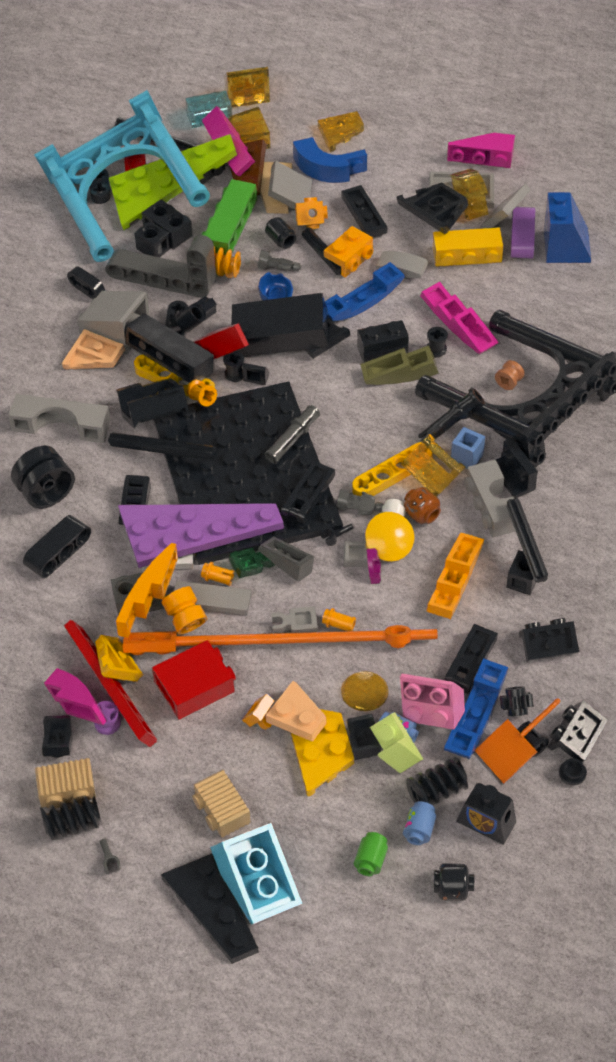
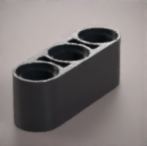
(57, 546)

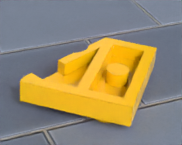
(115, 662)

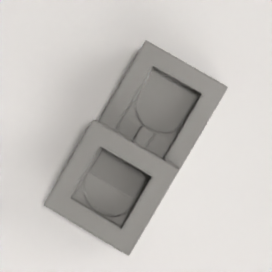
(409, 264)

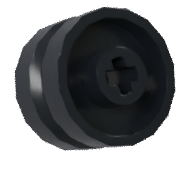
(42, 477)

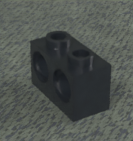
(171, 220)

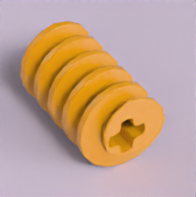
(227, 264)

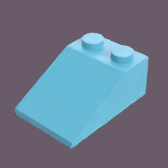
(257, 873)

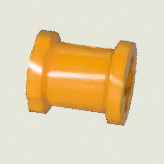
(198, 394)

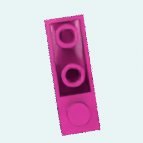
(486, 149)

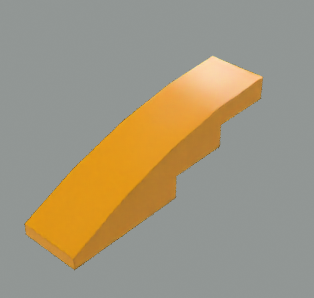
(455, 575)
(150, 585)

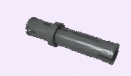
(298, 427)

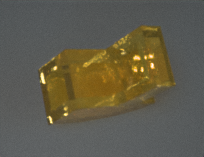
(472, 186)

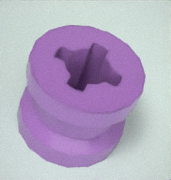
(112, 718)

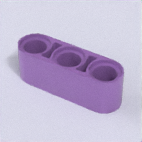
(523, 232)

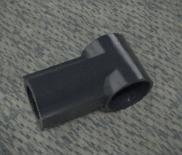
(196, 314)

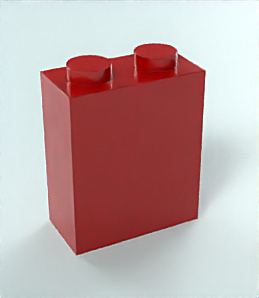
(194, 679)

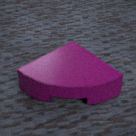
(374, 566)

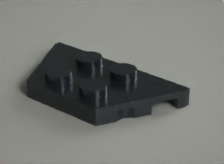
(436, 205)

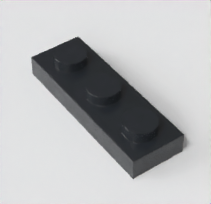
(364, 211)

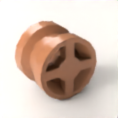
(509, 375)

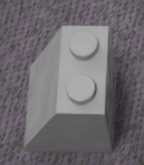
(112, 312)

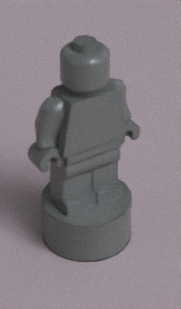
(281, 263)
(363, 503)

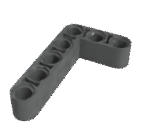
(188, 278)

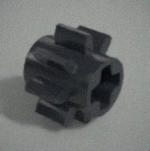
(516, 701)

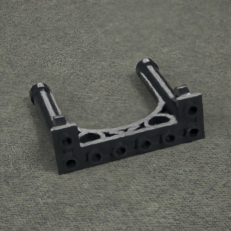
(529, 434)

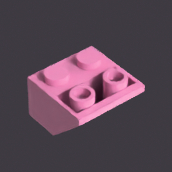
(431, 701)

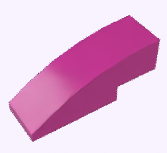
(74, 696)

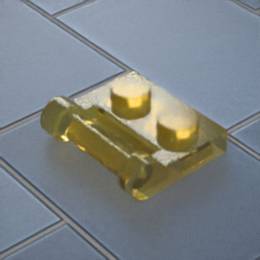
(427, 470)

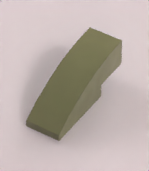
(400, 367)

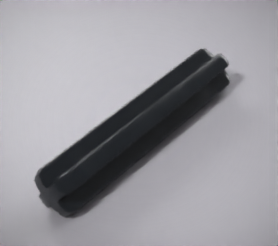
(319, 247)

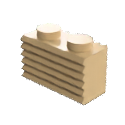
(64, 782)
(221, 803)

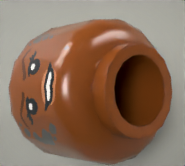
(422, 505)

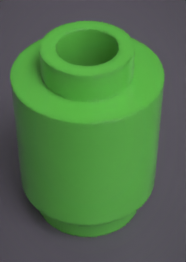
(371, 854)

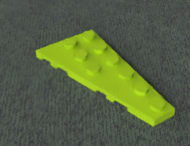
(149, 183)

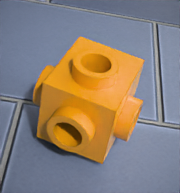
(303, 217)

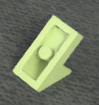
(396, 743)

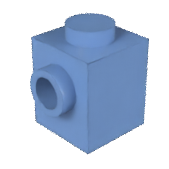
(468, 447)

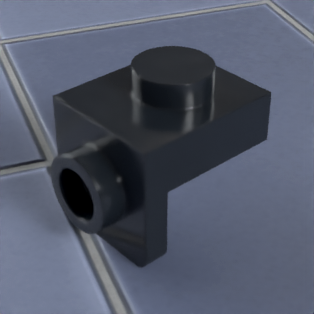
(57, 736)
(362, 738)

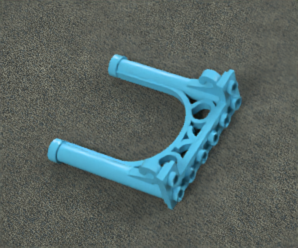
(106, 150)

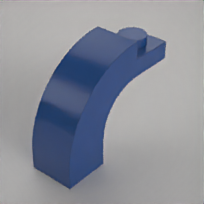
(327, 166)

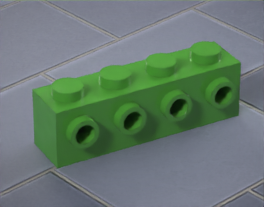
(231, 214)

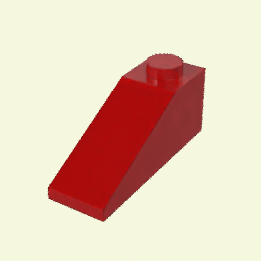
(223, 341)

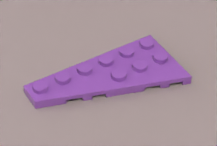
(194, 526)

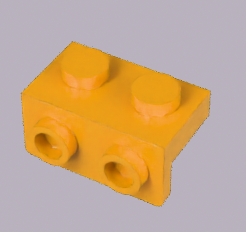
(350, 250)

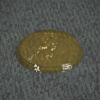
(364, 691)

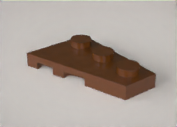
(255, 172)

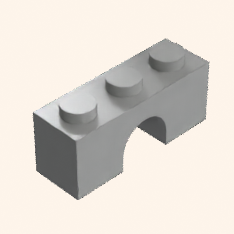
(484, 482)

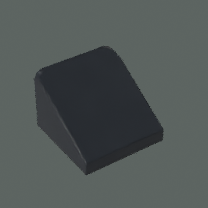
(255, 374)

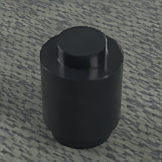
(280, 232)

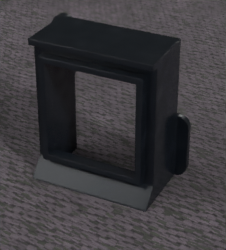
(151, 400)

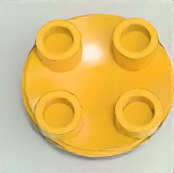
(390, 536)

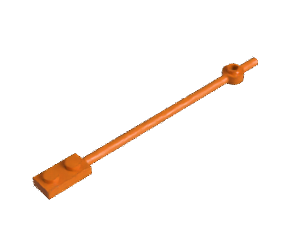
(166, 642)

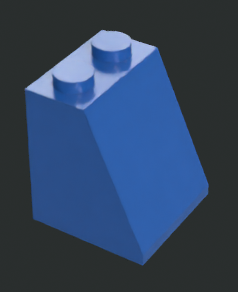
(565, 231)

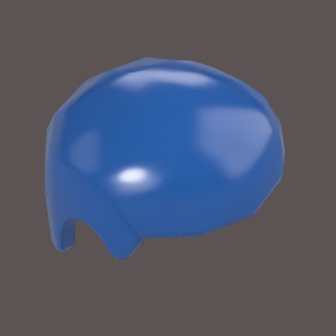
(274, 286)

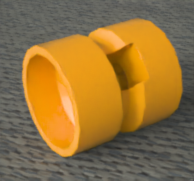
(183, 608)

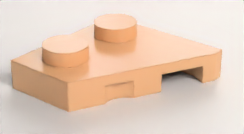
(93, 352)
(297, 713)

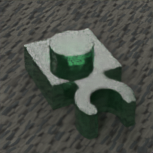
(248, 562)

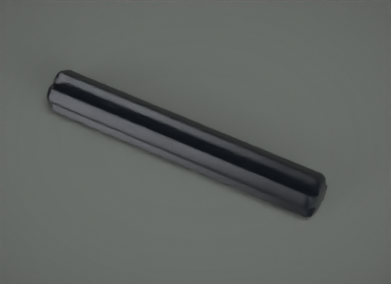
(527, 540)

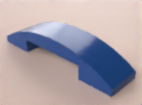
(365, 296)
(478, 709)

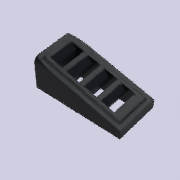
(135, 486)

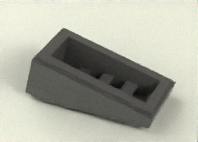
(288, 558)

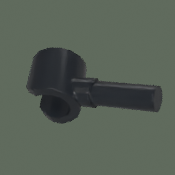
(328, 531)

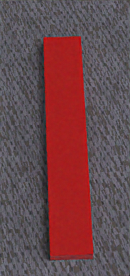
(111, 685)

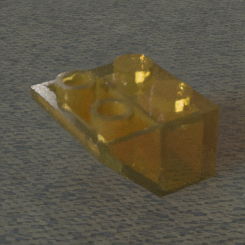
(248, 86)

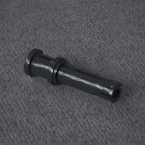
(459, 410)

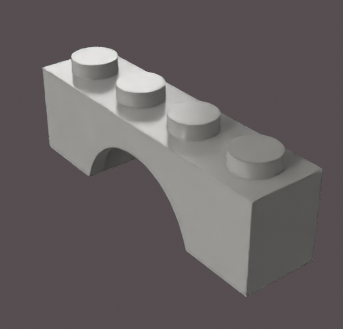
(32, 412)

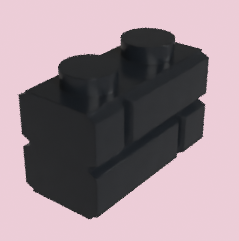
(382, 340)

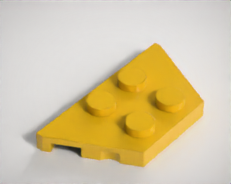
(326, 755)

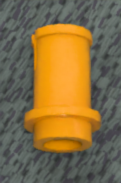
(217, 574)
(338, 620)

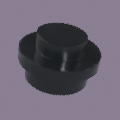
(572, 772)

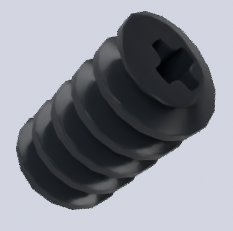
(437, 781)
(71, 817)

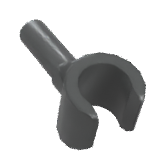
(109, 858)

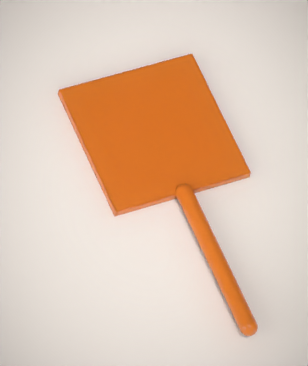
(508, 749)

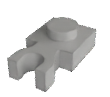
(298, 620)

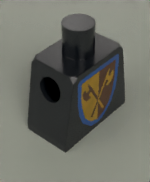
(488, 813)

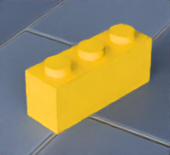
(467, 247)

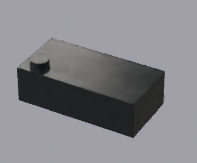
(282, 324)

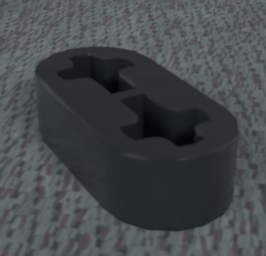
(103, 185)
(85, 282)

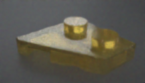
(340, 128)

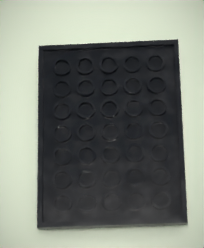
(242, 431)

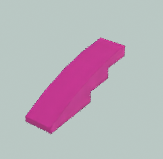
(219, 126)
(458, 318)

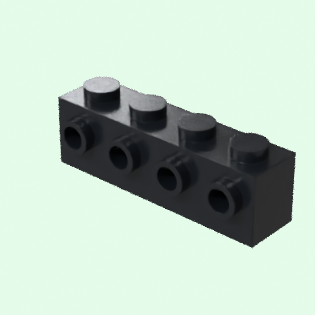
(168, 348)

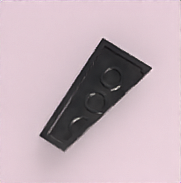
(213, 906)

